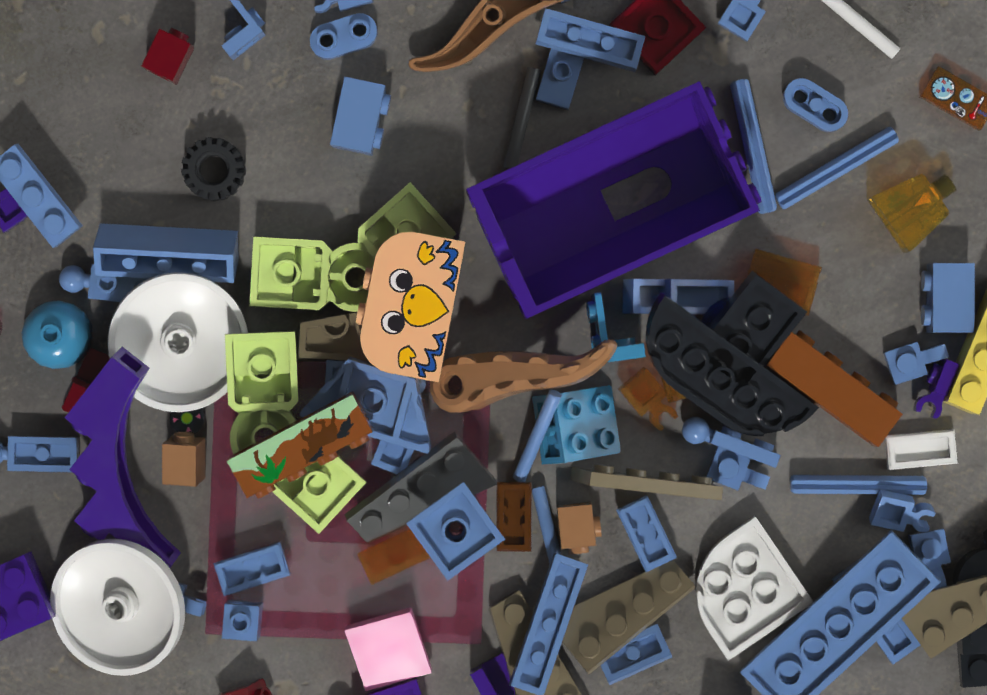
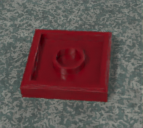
(666, 26)

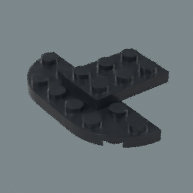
(725, 362)

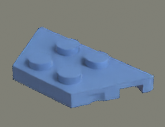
(388, 400)

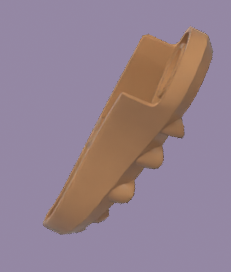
(478, 32)
(502, 374)

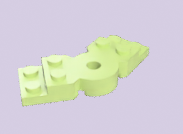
(312, 275)
(263, 391)

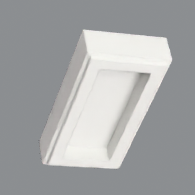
(920, 449)

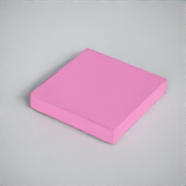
(388, 649)

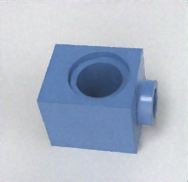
(242, 620)

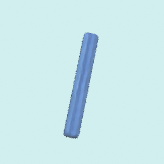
(753, 144)
(836, 168)
(857, 484)

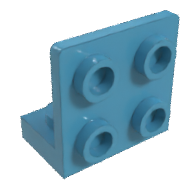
(626, 348)
(581, 426)

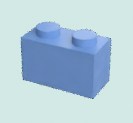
(359, 116)
(949, 298)

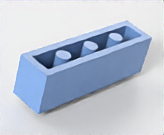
(155, 250)

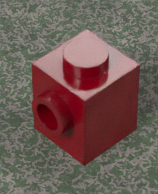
(168, 55)

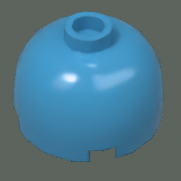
(57, 334)

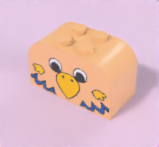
(410, 304)

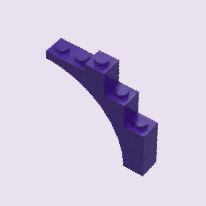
(103, 464)

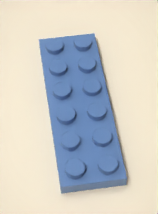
(842, 621)

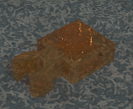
(645, 395)

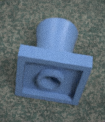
(451, 551)

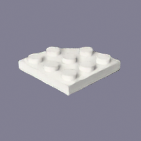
(746, 589)

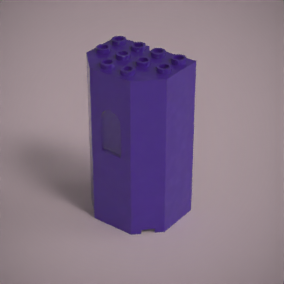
(556, 228)

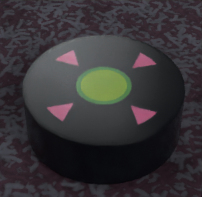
(188, 421)

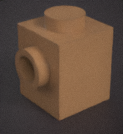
(183, 460)
(577, 527)

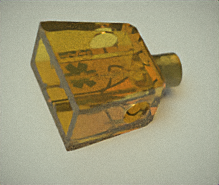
(913, 208)

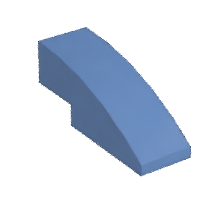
(691, 294)

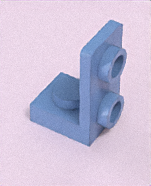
(240, 38)

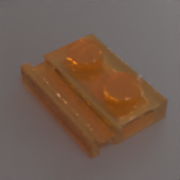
(790, 276)

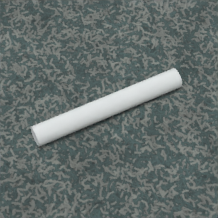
(863, 27)

